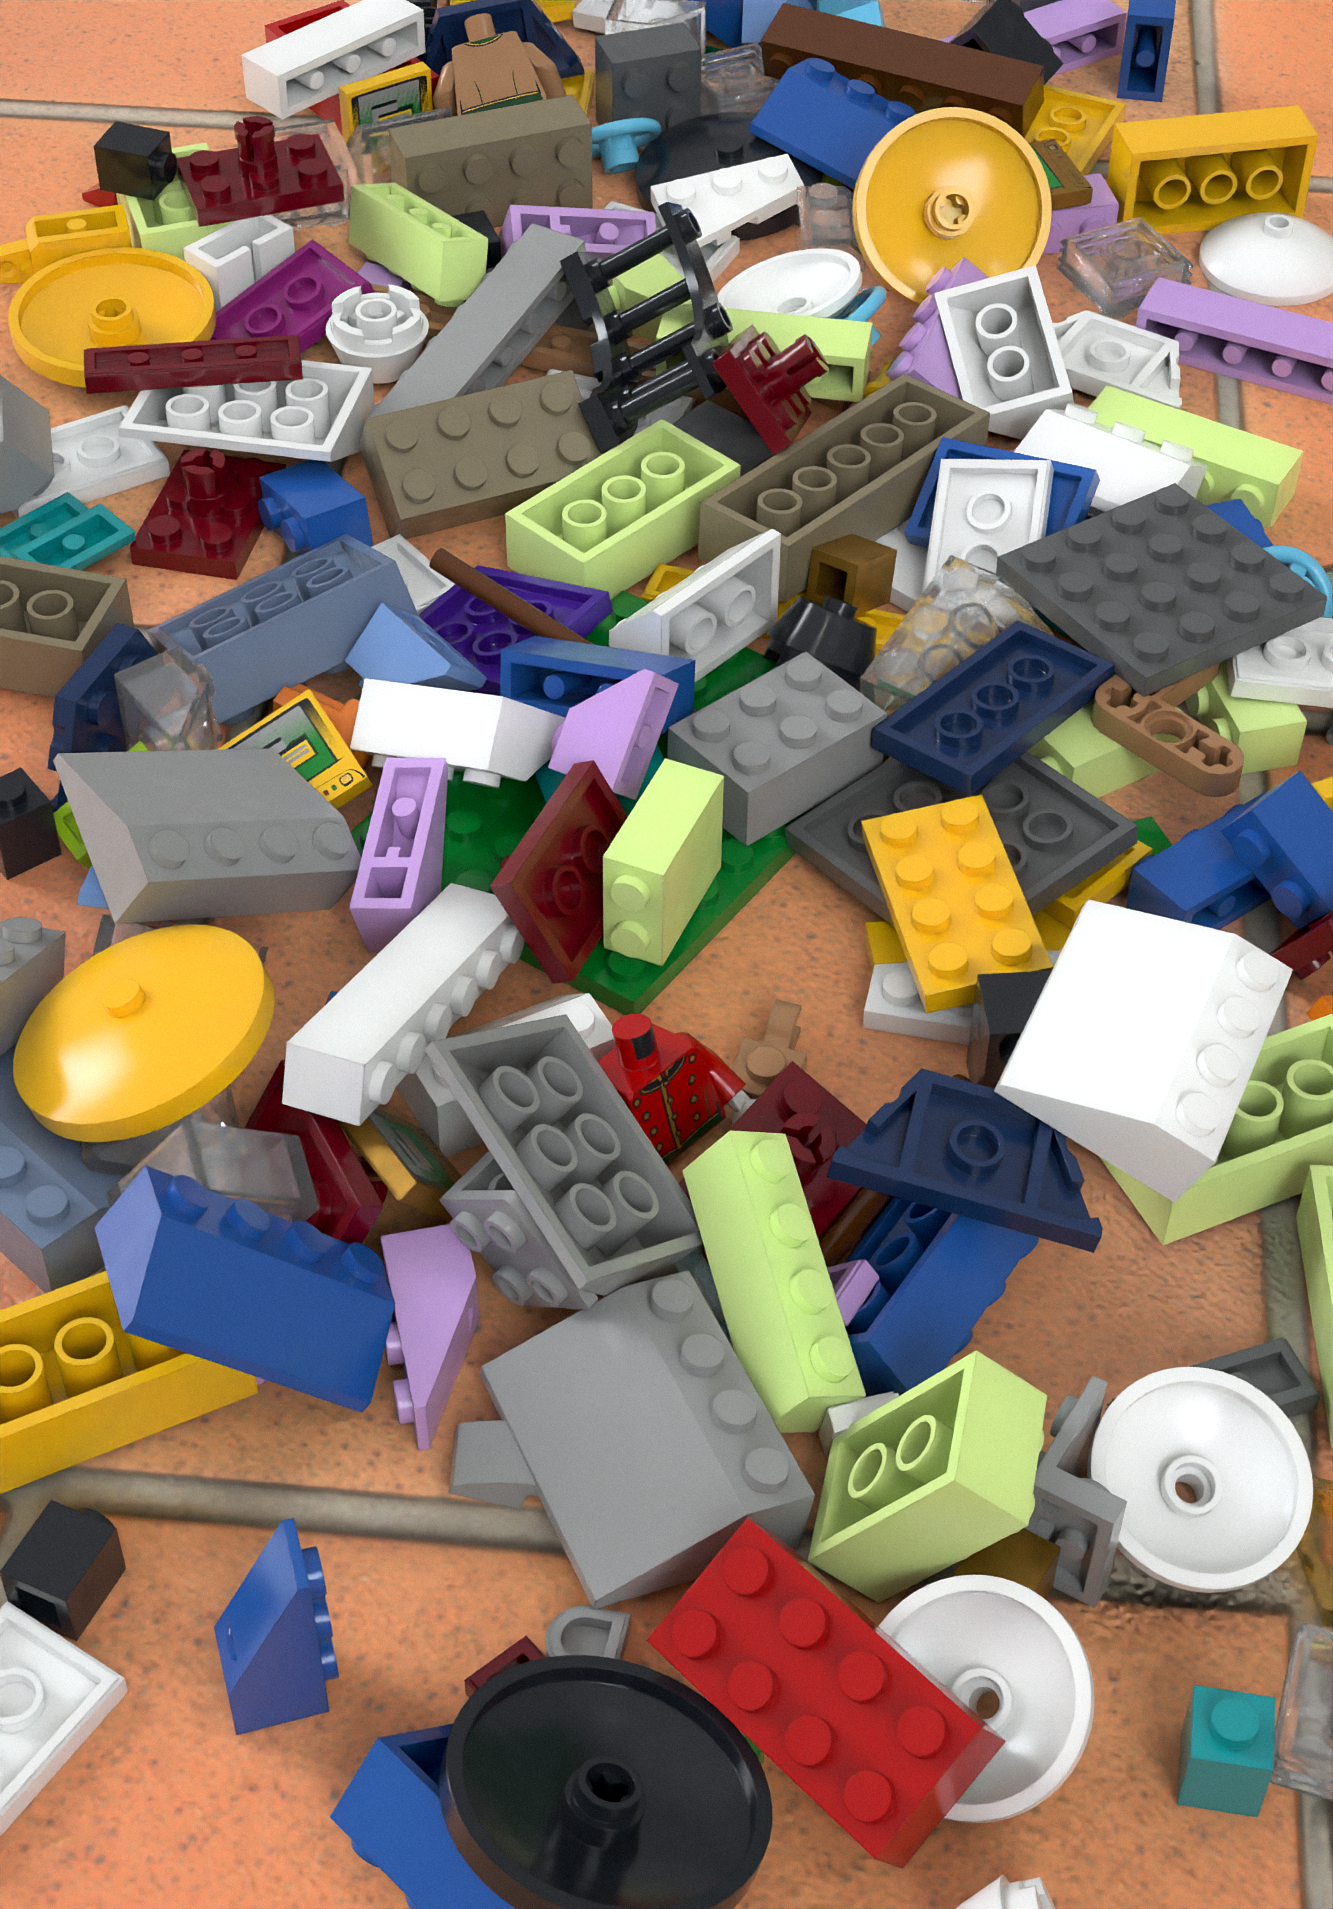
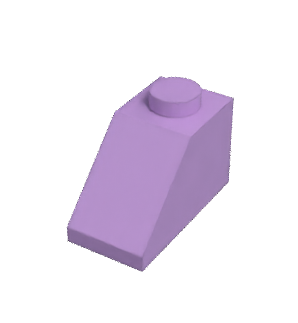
(616, 730)

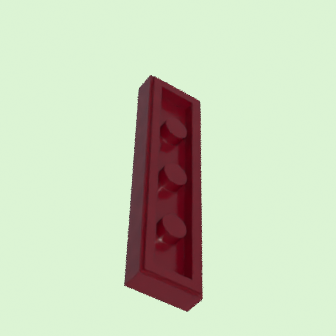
(192, 364)

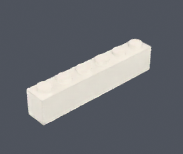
(398, 1005)

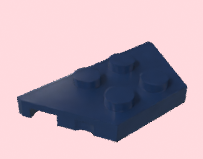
(507, 15)
(88, 704)
(972, 1157)

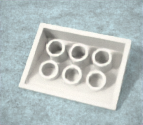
(286, 418)
(1146, 1041)

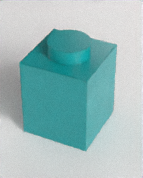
(1226, 1751)

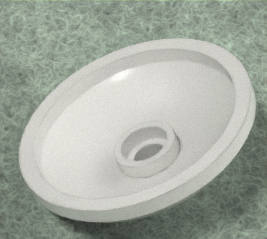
(1269, 259)
(797, 283)
(1235, 1455)
(1010, 1641)

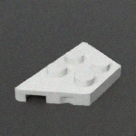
(1119, 355)

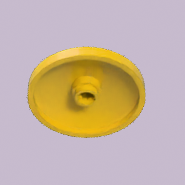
(949, 191)
(107, 302)
(144, 1033)

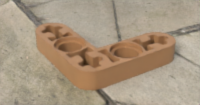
(1201, 758)

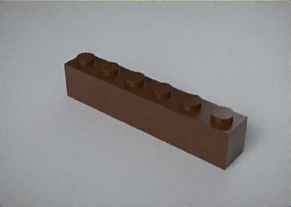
(906, 65)

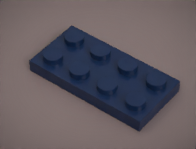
(992, 707)

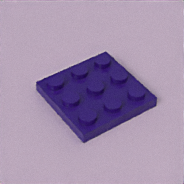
(482, 631)

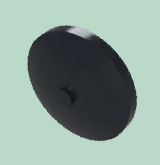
(710, 145)
(603, 1790)

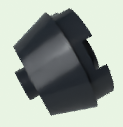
(827, 634)

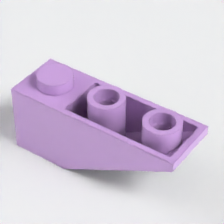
(431, 1322)

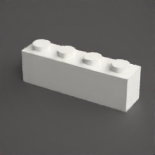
(332, 53)

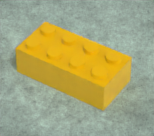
(1212, 167)
(87, 1387)

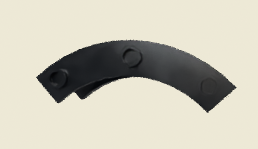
(618, 402)

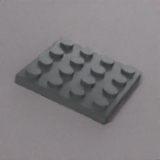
(1160, 588)
(1044, 820)

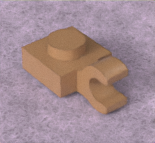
(762, 1062)

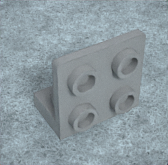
(499, 1227)
(1074, 1509)

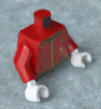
(671, 1084)

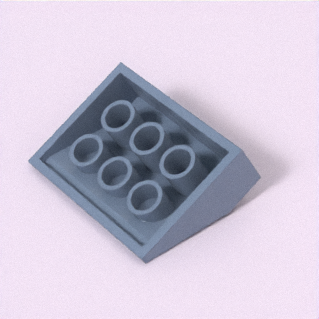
(285, 623)
(46, 1195)

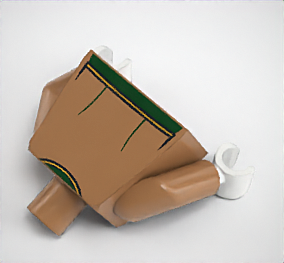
(494, 72)

